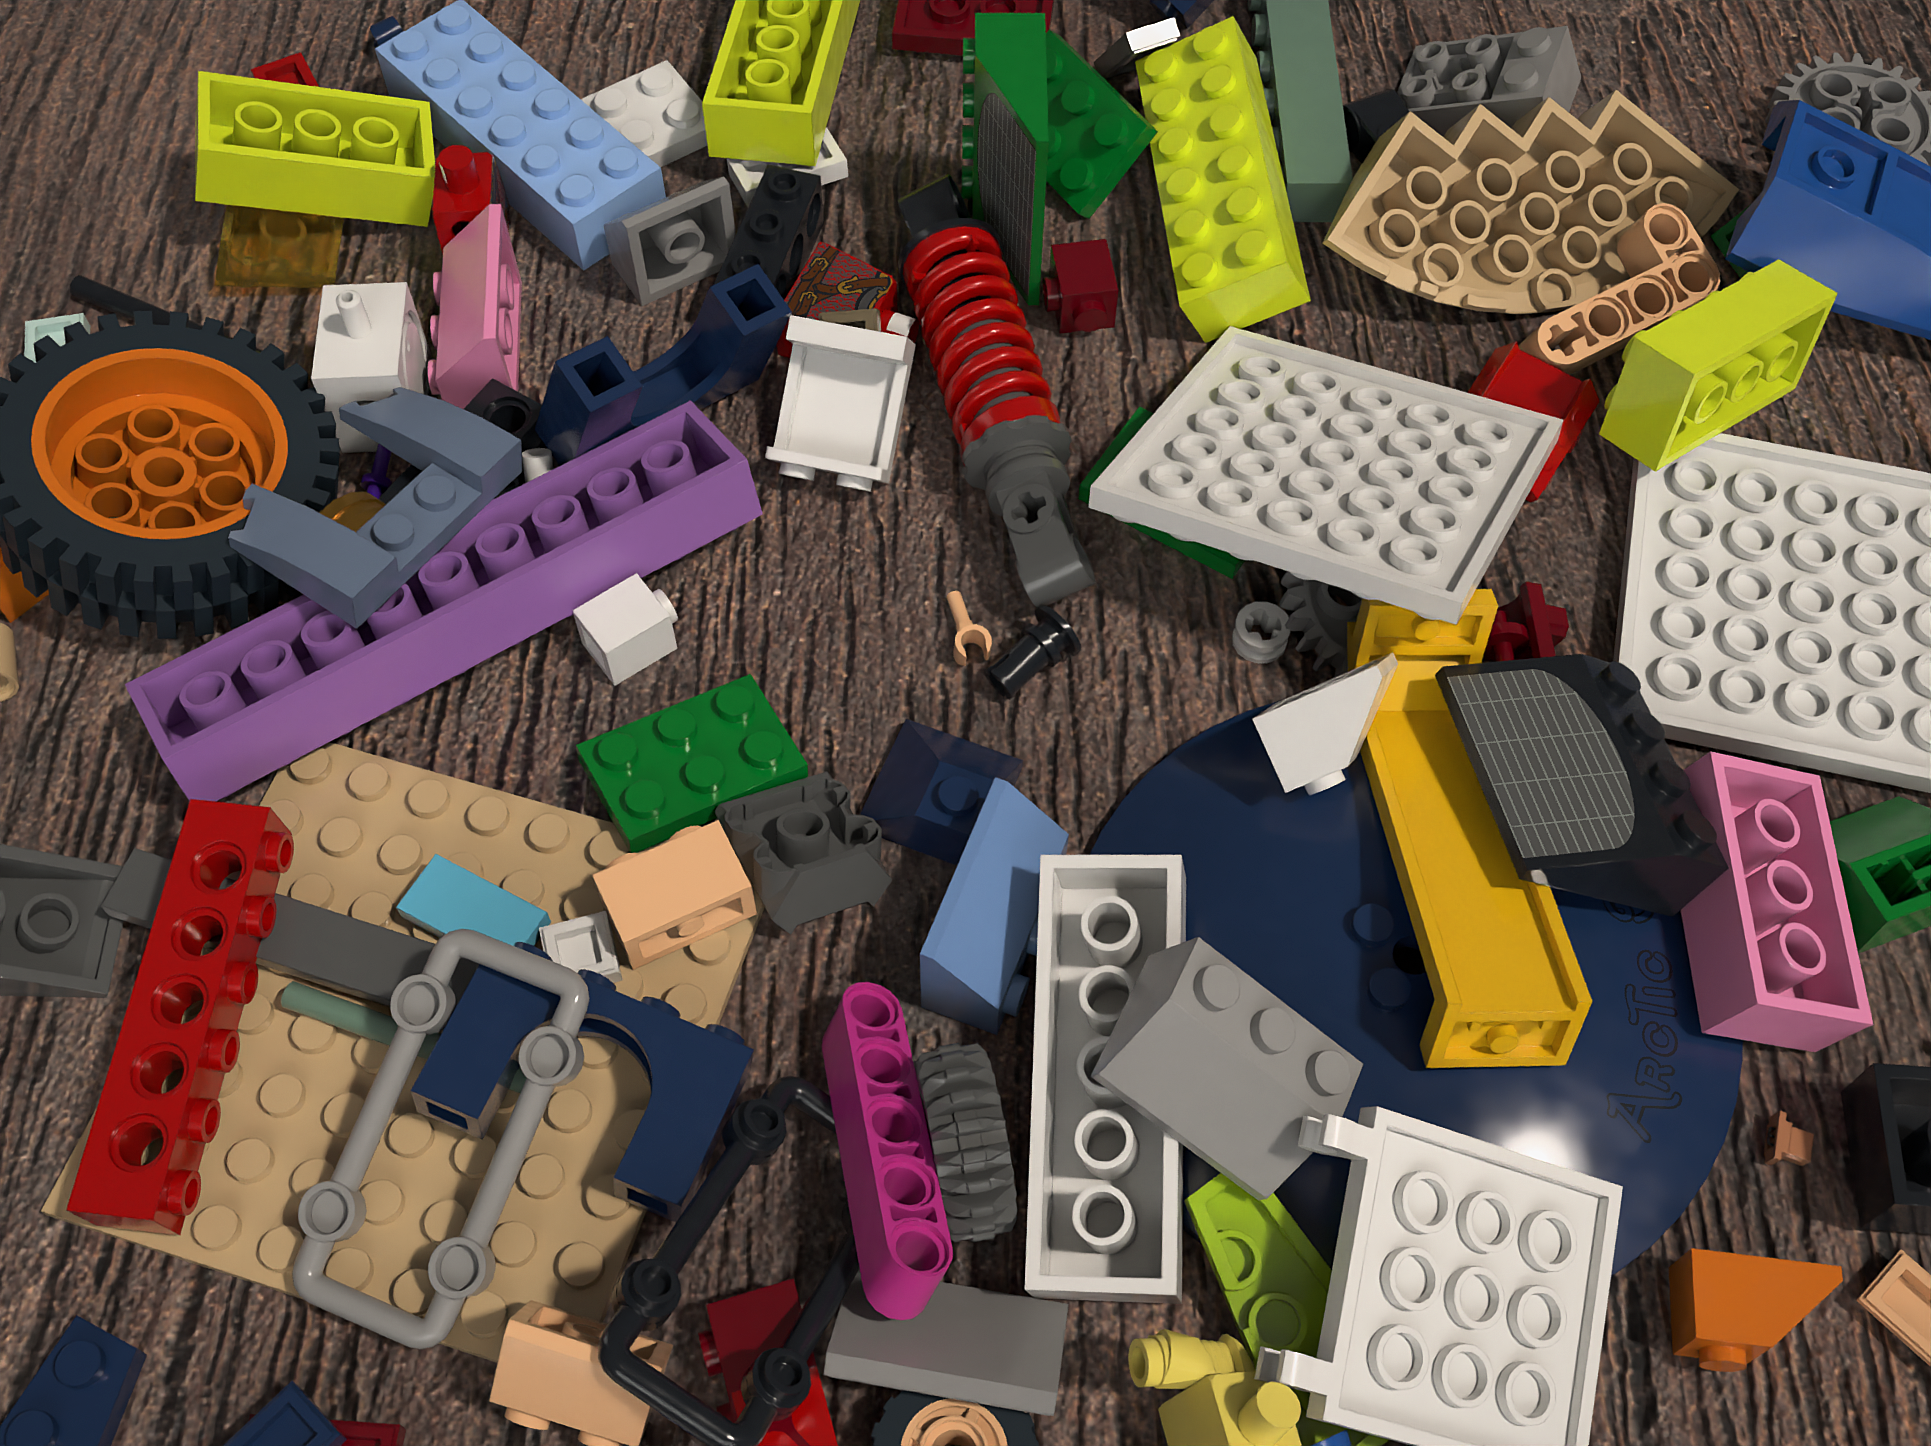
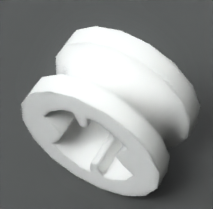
(1249, 643)

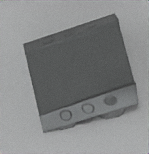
(806, 849)

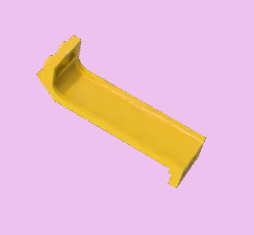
(1486, 938)

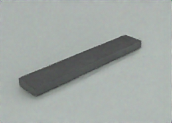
(304, 940)

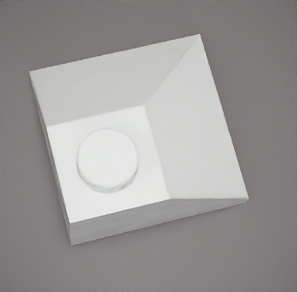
(1324, 726)

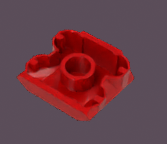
(1537, 386)

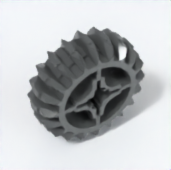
(968, 1141)

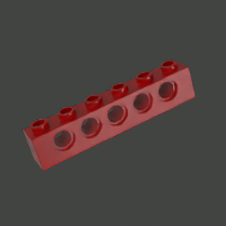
(152, 1043)

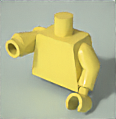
(1220, 1394)

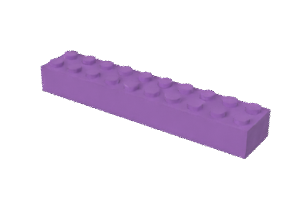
(509, 573)

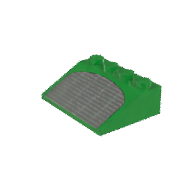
(1008, 137)

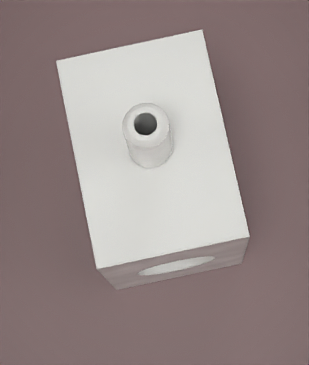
(367, 348)

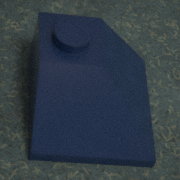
(935, 790)

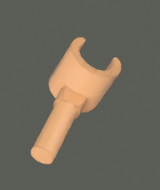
(966, 630)

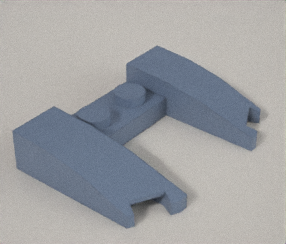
(353, 572)

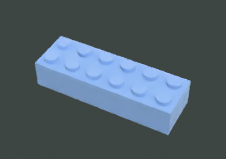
(551, 149)

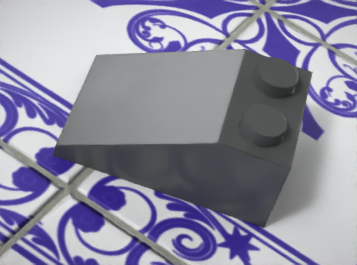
(54, 925)

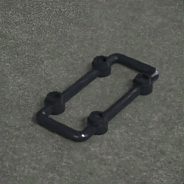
(652, 1290)

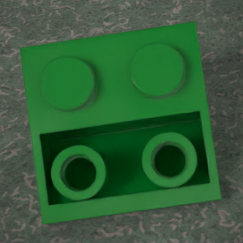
(1885, 869)

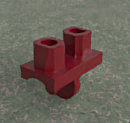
(1526, 627)

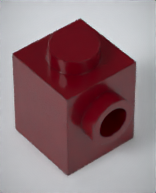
(1081, 286)

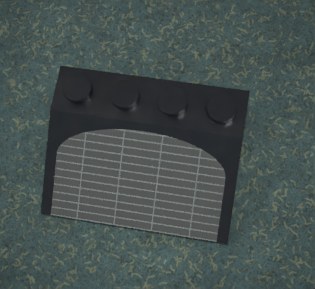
(1582, 780)

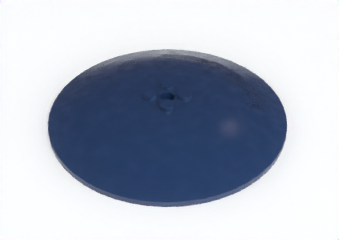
(1314, 909)

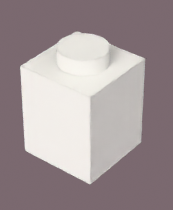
(627, 628)

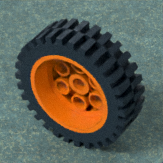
(140, 410)

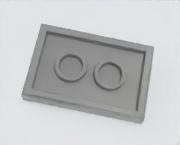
(961, 1347)

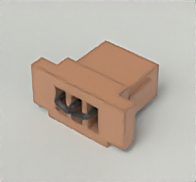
(1786, 1142)

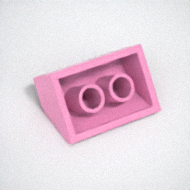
(478, 311)

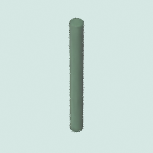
(358, 1019)

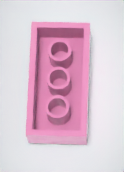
(1775, 929)

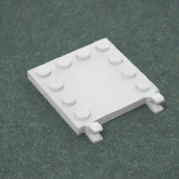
(1456, 1290)

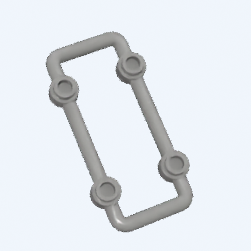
(337, 1209)

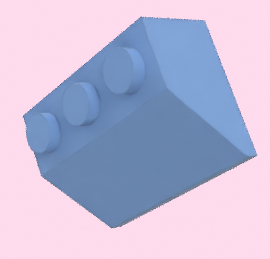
(990, 913)

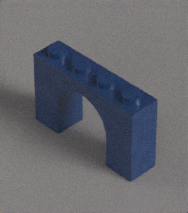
(599, 397)
(689, 1068)

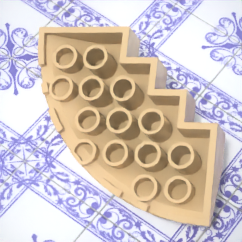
(1517, 211)

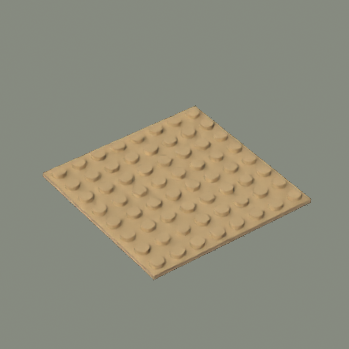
(300, 1083)

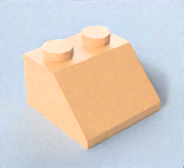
(554, 1374)

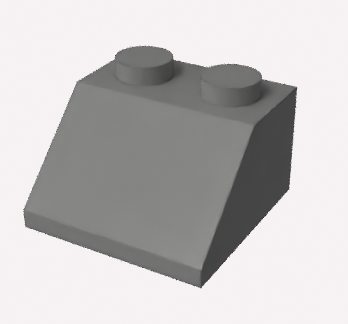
(673, 240)

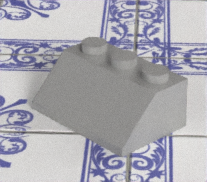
(1224, 1065)

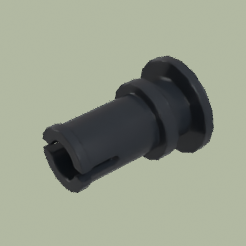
(1036, 649)

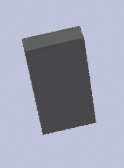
(1135, 45)

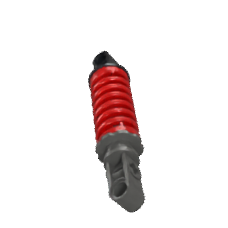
(993, 385)

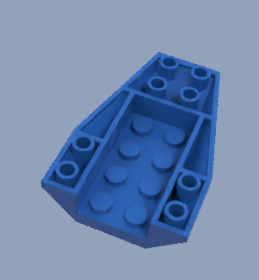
(1843, 216)

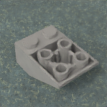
(1498, 71)

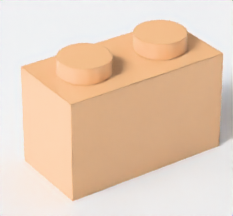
(675, 893)

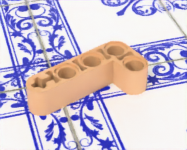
(1667, 274)

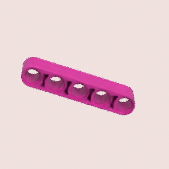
(885, 1153)

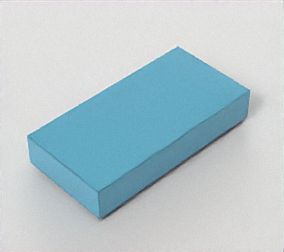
(455, 899)

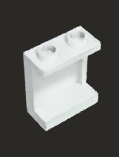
(842, 402)

